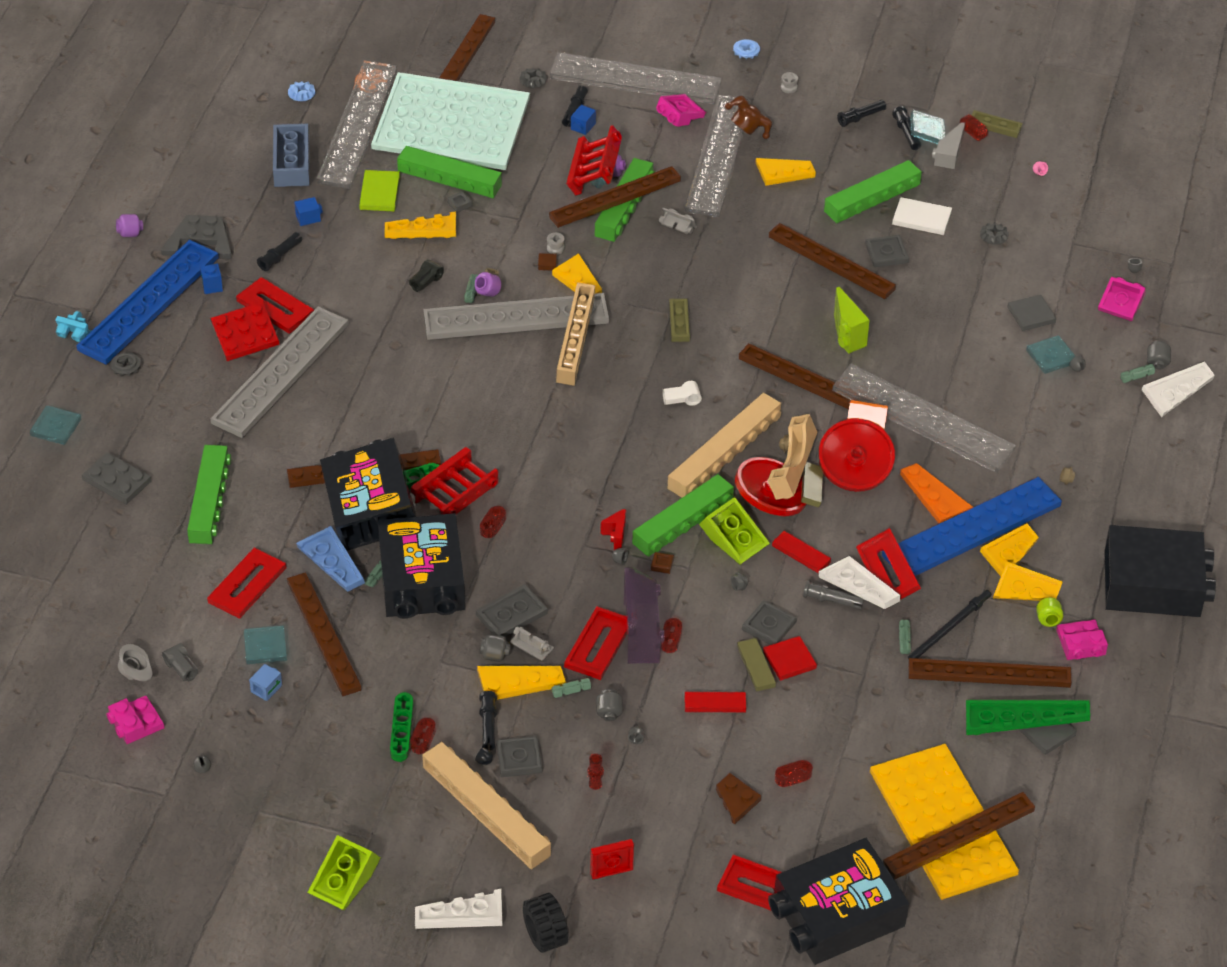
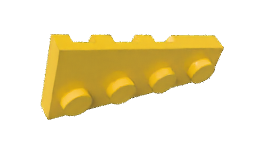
(433, 227)
(519, 680)

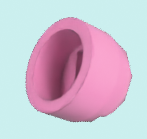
(1042, 166)

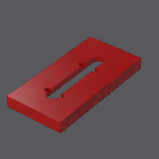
(285, 322)
(887, 542)
(256, 587)
(598, 621)
(753, 871)

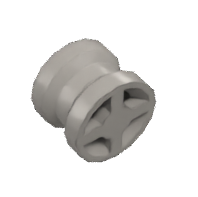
(789, 82)
(555, 243)

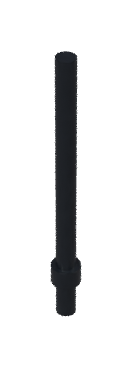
(975, 604)

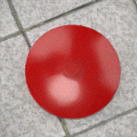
(856, 455)
(753, 485)

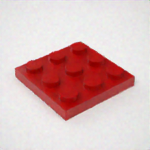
(244, 331)

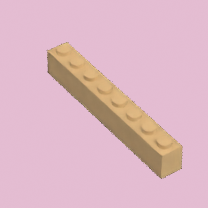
(724, 445)
(487, 805)

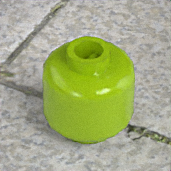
(1049, 612)

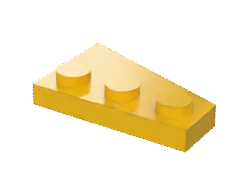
(781, 171)
(575, 271)
(1009, 548)
(1025, 584)

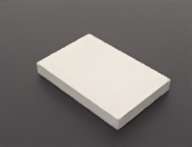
(922, 216)

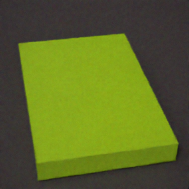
(379, 190)

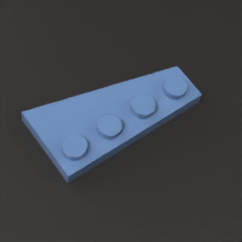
(331, 556)

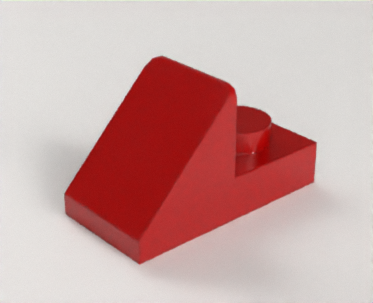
(615, 527)

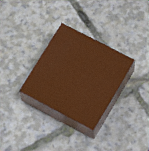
(547, 261)
(662, 562)

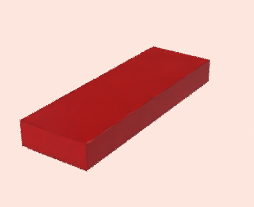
(801, 552)
(715, 702)

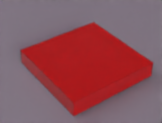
(789, 658)
(611, 859)

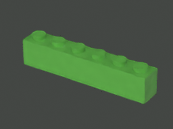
(449, 171)
(872, 191)
(611, 221)
(208, 494)
(682, 515)

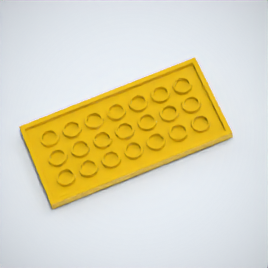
(930, 796)

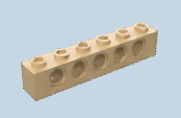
(575, 334)

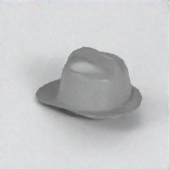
(134, 663)

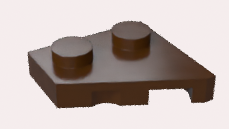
(737, 797)

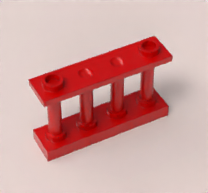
(583, 155)
(450, 470)

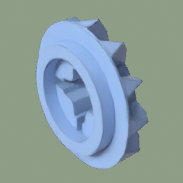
(740, 48)
(306, 91)

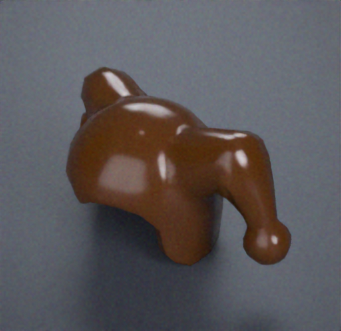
(749, 117)

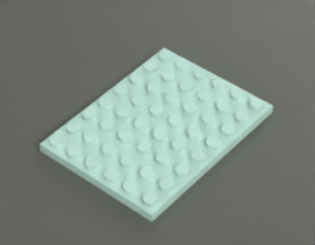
(451, 120)

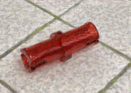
(595, 771)

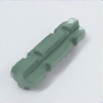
(470, 290)
(1137, 373)
(375, 575)
(904, 636)
(571, 687)

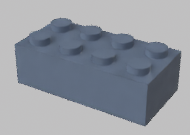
(291, 155)

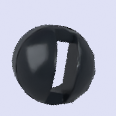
(484, 756)

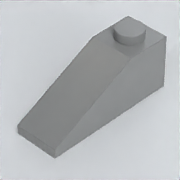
(948, 148)

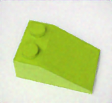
(850, 323)
(734, 531)
(343, 873)

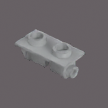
(685, 223)
(531, 644)

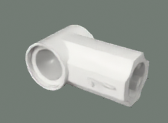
(686, 393)

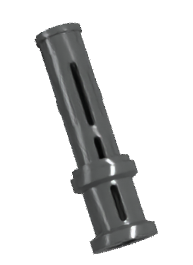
(823, 593)

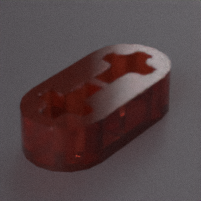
(974, 127)
(489, 520)
(668, 634)
(427, 736)
(793, 773)

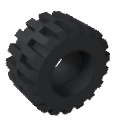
(545, 922)

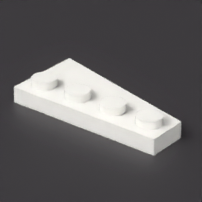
(1177, 387)
(859, 581)
(471, 912)

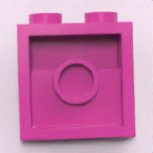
(679, 109)
(1122, 298)
(1082, 639)
(134, 719)

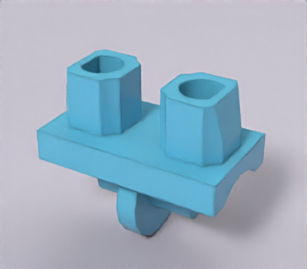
(72, 323)

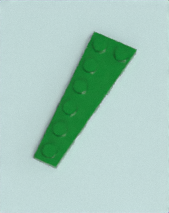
(1007, 715)

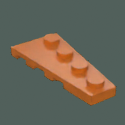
(934, 495)

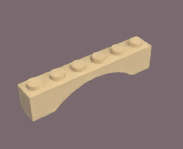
(801, 439)

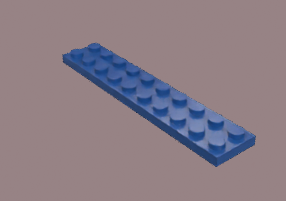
(146, 302)
(978, 525)

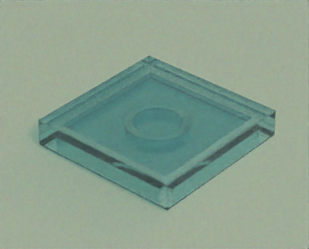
(927, 126)
(1050, 354)
(55, 425)
(265, 645)

